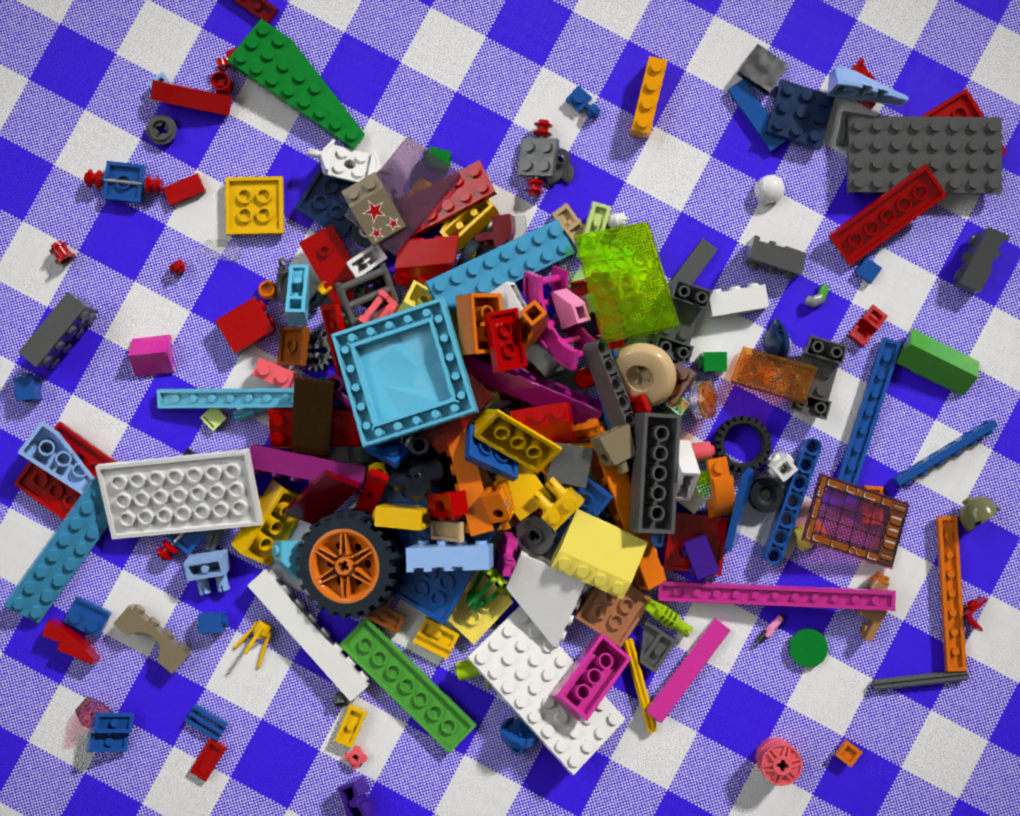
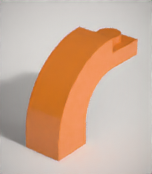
(533, 323)
(721, 487)

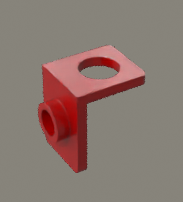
(972, 606)

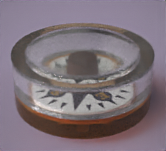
(703, 400)

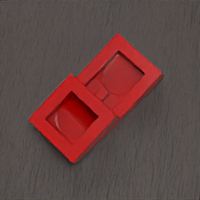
(867, 325)

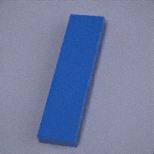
(754, 113)

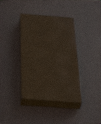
(312, 416)

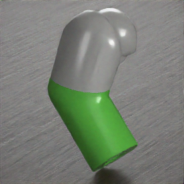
(819, 298)

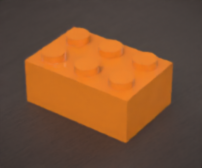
(471, 322)

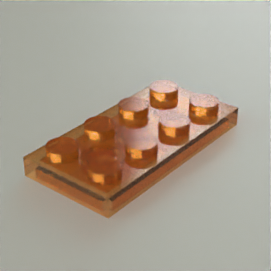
(774, 375)

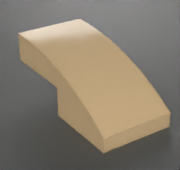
(568, 221)

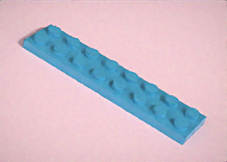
(505, 263)
(60, 555)

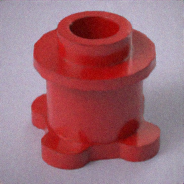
(61, 252)

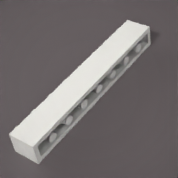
(309, 634)

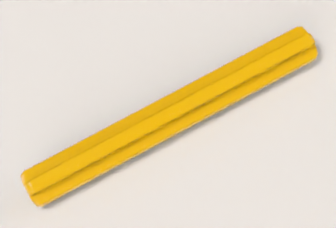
(639, 685)

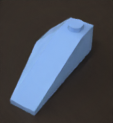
(856, 86)
(54, 455)

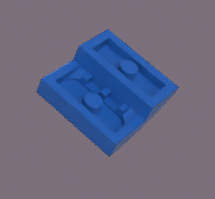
(109, 732)

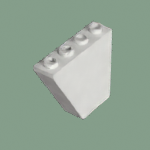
(545, 594)

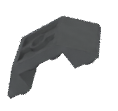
(688, 302)
(827, 357)

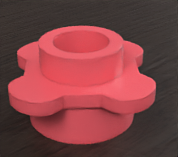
(356, 751)

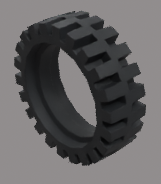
(760, 429)

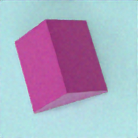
(151, 355)

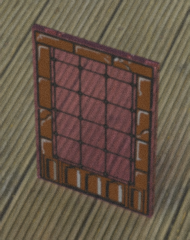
(855, 521)

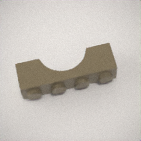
(171, 652)

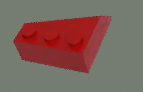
(425, 259)

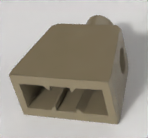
(615, 447)

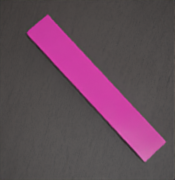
(687, 670)

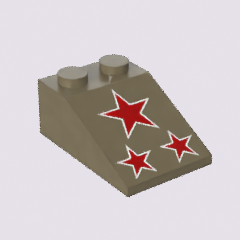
(374, 209)

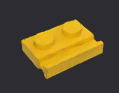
(436, 638)

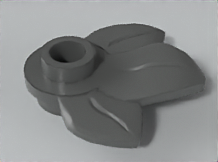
(563, 169)

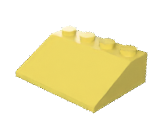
(599, 554)

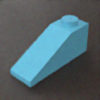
(297, 295)

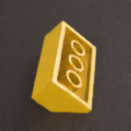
(515, 440)
(257, 541)

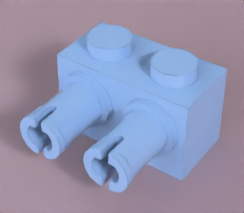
(208, 565)

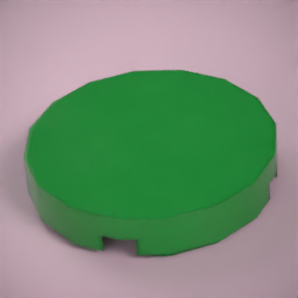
(808, 647)

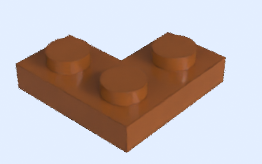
(387, 617)

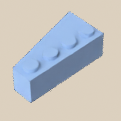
(449, 556)

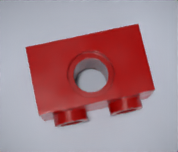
(448, 505)

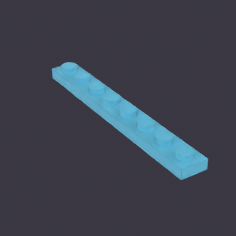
(225, 398)

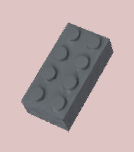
(58, 332)

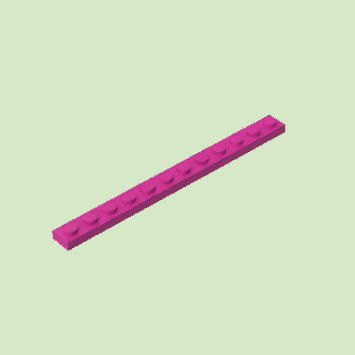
(777, 595)

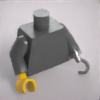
(317, 293)

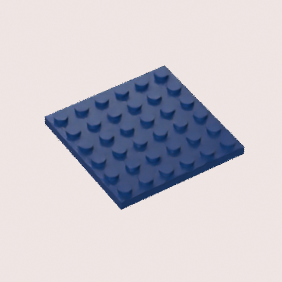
(435, 591)

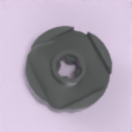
(535, 545)

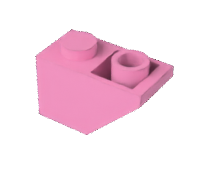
(569, 308)

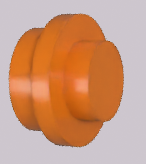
(267, 289)

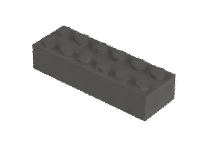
(654, 473)

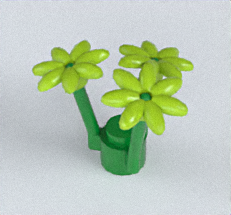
(476, 599)

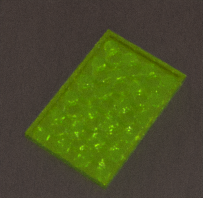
(626, 282)

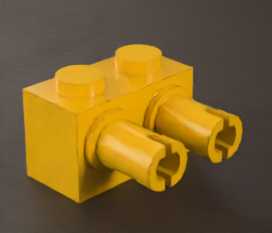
(559, 511)

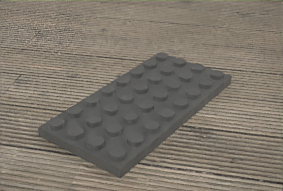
(957, 150)

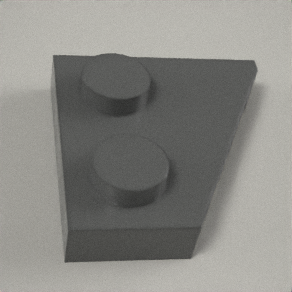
(654, 646)

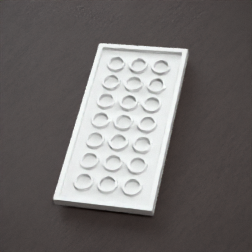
(180, 494)
(525, 673)

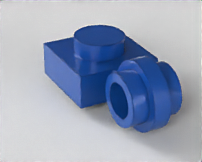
(580, 99)

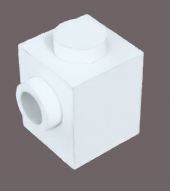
(694, 503)

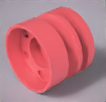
(772, 752)

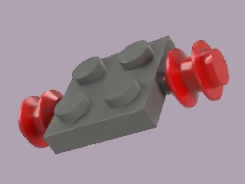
(538, 157)

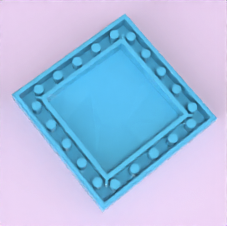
(404, 373)

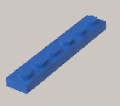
(951, 449)

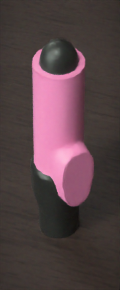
(766, 633)

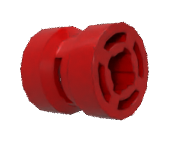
(219, 80)

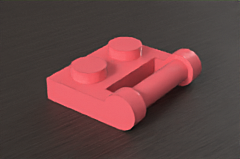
(389, 308)

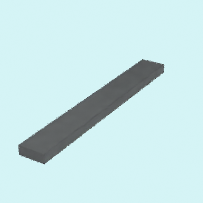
(688, 272)

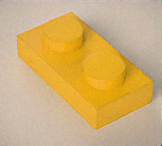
(351, 725)

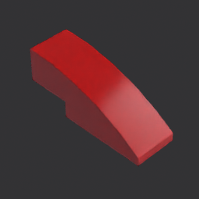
(70, 641)

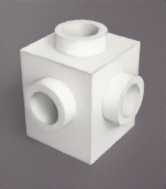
(781, 466)

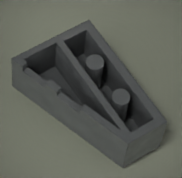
(774, 258)
(979, 259)

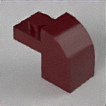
(503, 231)

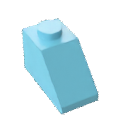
(285, 554)

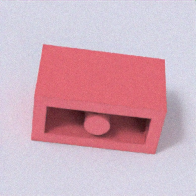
(274, 374)

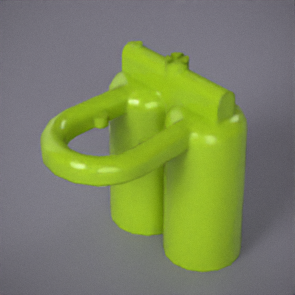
(466, 670)

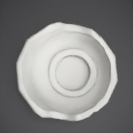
(769, 189)

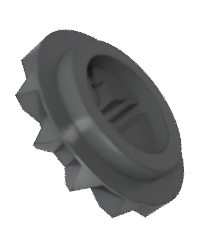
(160, 121)

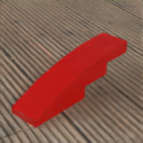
(190, 97)

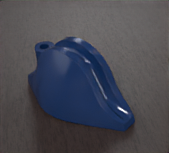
(777, 340)

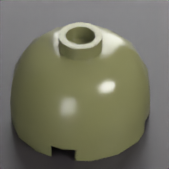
(976, 511)

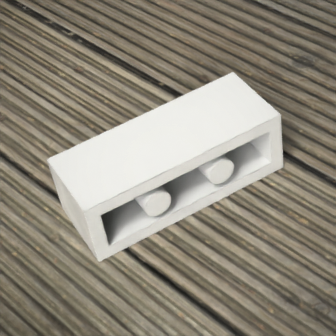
(737, 300)

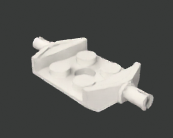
(334, 158)

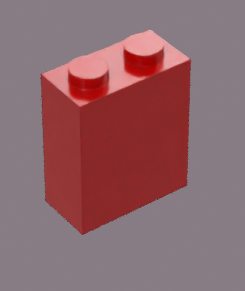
(247, 325)

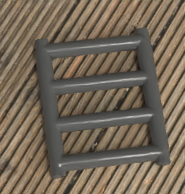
(348, 306)

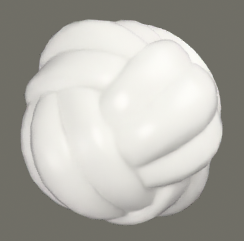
(617, 220)

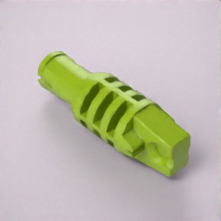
(667, 617)

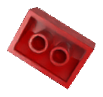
(550, 421)

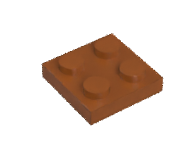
(293, 346)

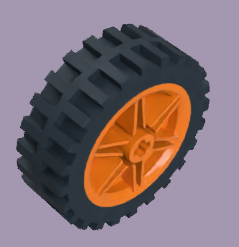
(377, 580)

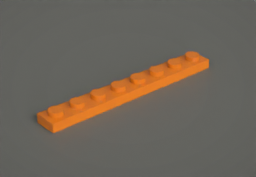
(951, 593)

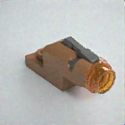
(875, 617)

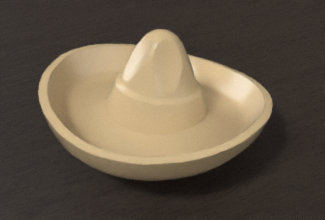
(647, 371)

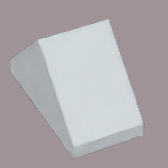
(366, 260)

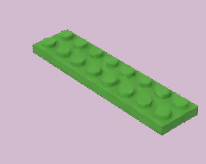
(407, 684)

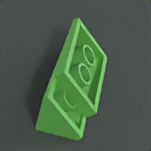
(938, 362)

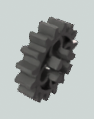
(324, 358)

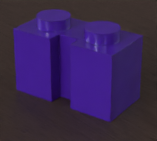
(700, 557)
(355, 798)

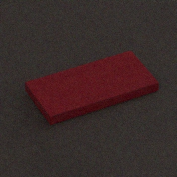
(321, 497)

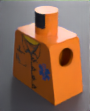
(499, 503)

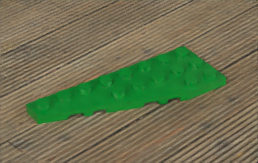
(284, 71)

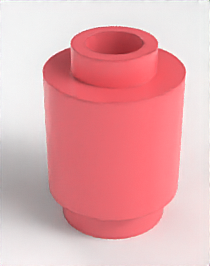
(703, 450)

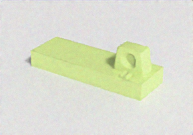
(596, 218)

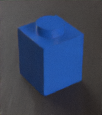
(27, 387)
(212, 622)

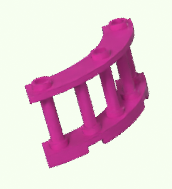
(550, 339)

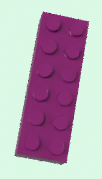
(302, 466)

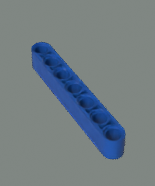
(791, 511)

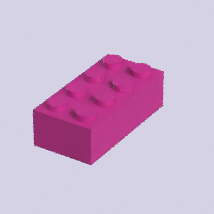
(591, 677)

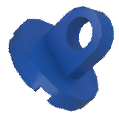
(517, 736)

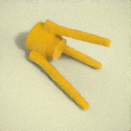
(261, 630)

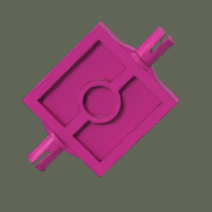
(506, 548)

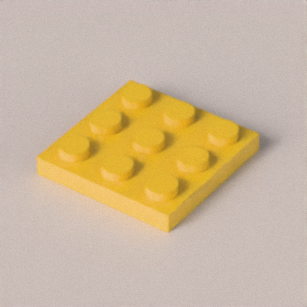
(254, 205)

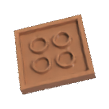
(611, 614)

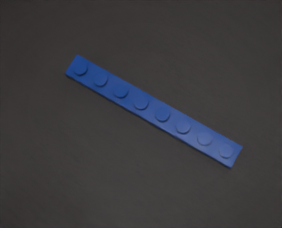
(869, 410)

